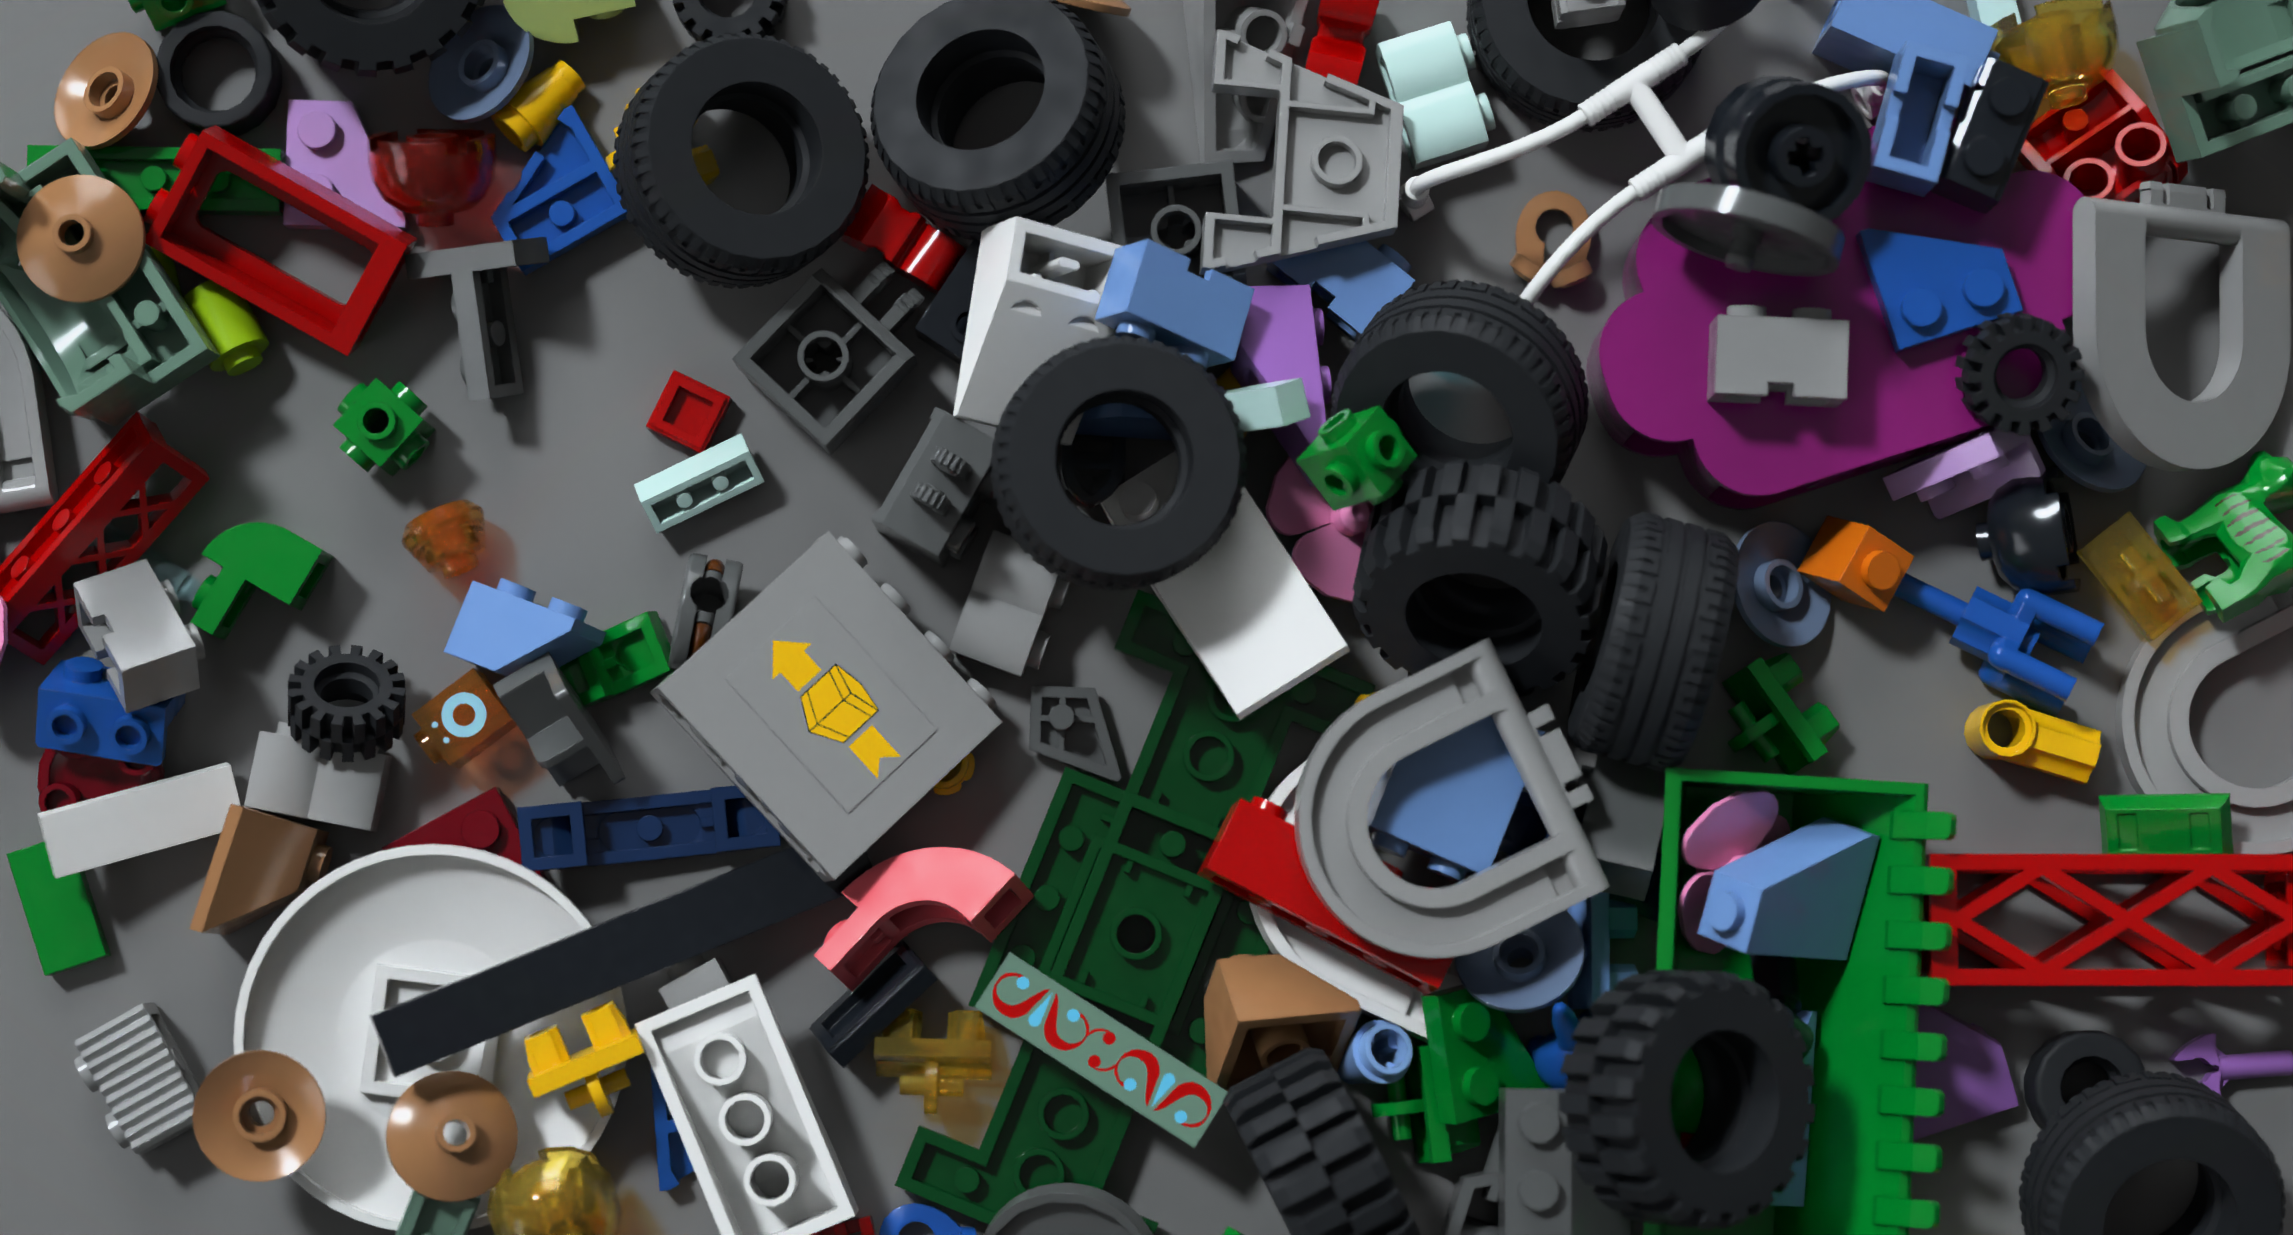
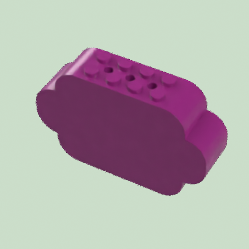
(1653, 351)

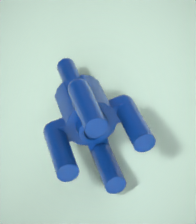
(2006, 635)

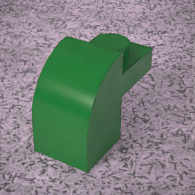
(253, 558)

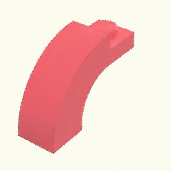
(915, 892)

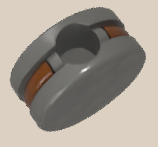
(704, 605)

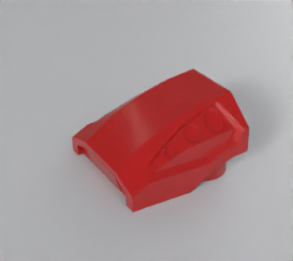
(2103, 144)

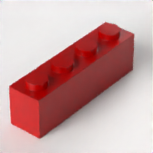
(1261, 863)

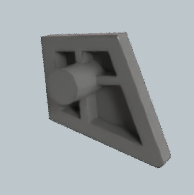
(1072, 729)

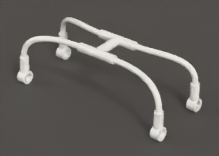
(1633, 88)

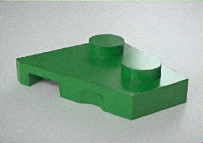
(1472, 1055)

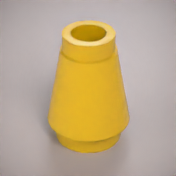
(537, 105)

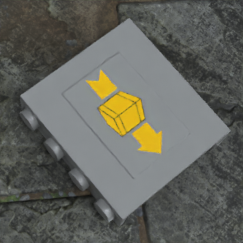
(828, 706)

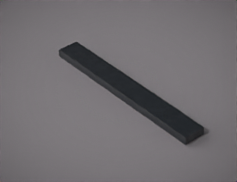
(603, 958)

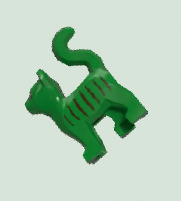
(2243, 533)

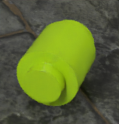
(230, 327)

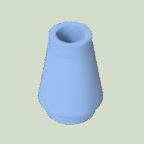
(1376, 1054)

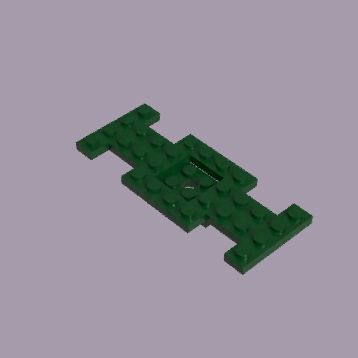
(1151, 845)

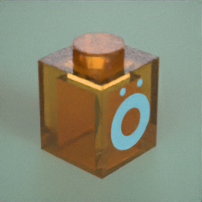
(462, 720)

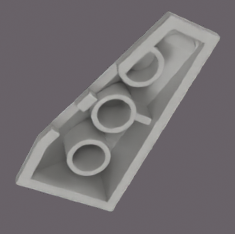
(1233, 124)

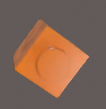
(1855, 563)

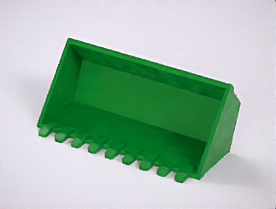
(1864, 1006)

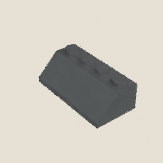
(1537, 1174)

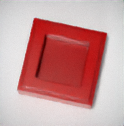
(689, 412)

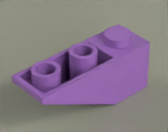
(1282, 345)

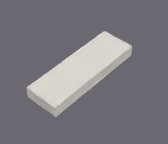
(138, 820)

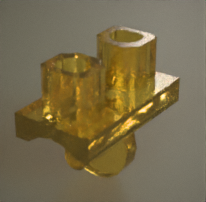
(2139, 576)
(934, 1065)

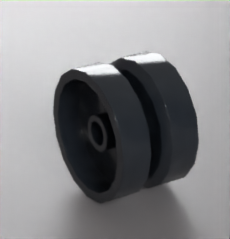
(1790, 144)

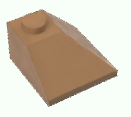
(258, 869)
(1268, 1011)

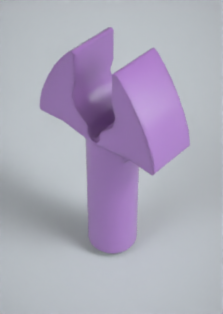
(2233, 1065)

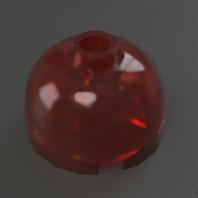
(433, 171)

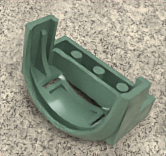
(2197, 74)
(107, 352)

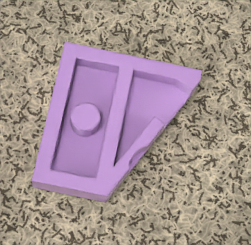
(331, 147)

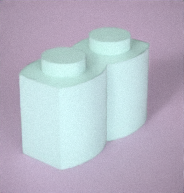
(1432, 81)

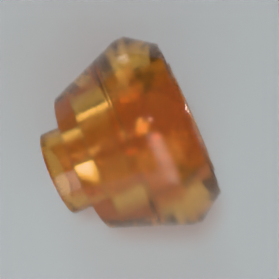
(447, 538)

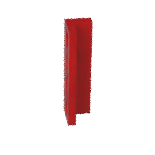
(79, 519)

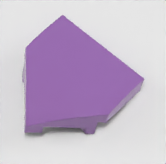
(1971, 1076)

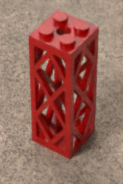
(2122, 921)

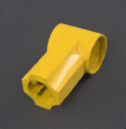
(2036, 741)

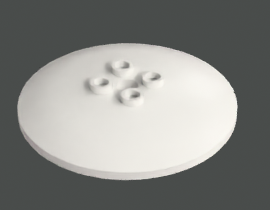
(377, 939)

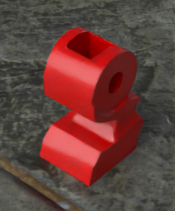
(1341, 38)
(904, 239)

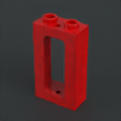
(182, 237)

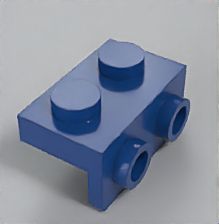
(85, 716)

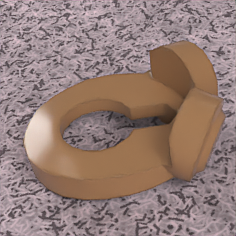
(1530, 248)

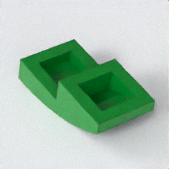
(627, 659)

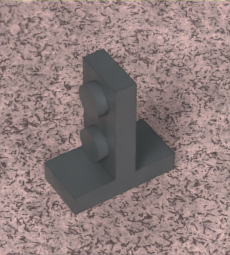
(483, 308)

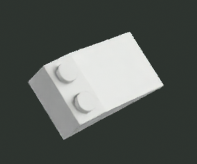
(1240, 602)
(746, 1115)

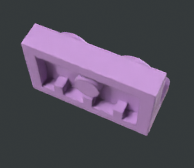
(1967, 471)

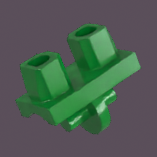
(1772, 719)
(1431, 1140)

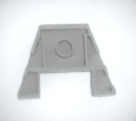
(1330, 165)

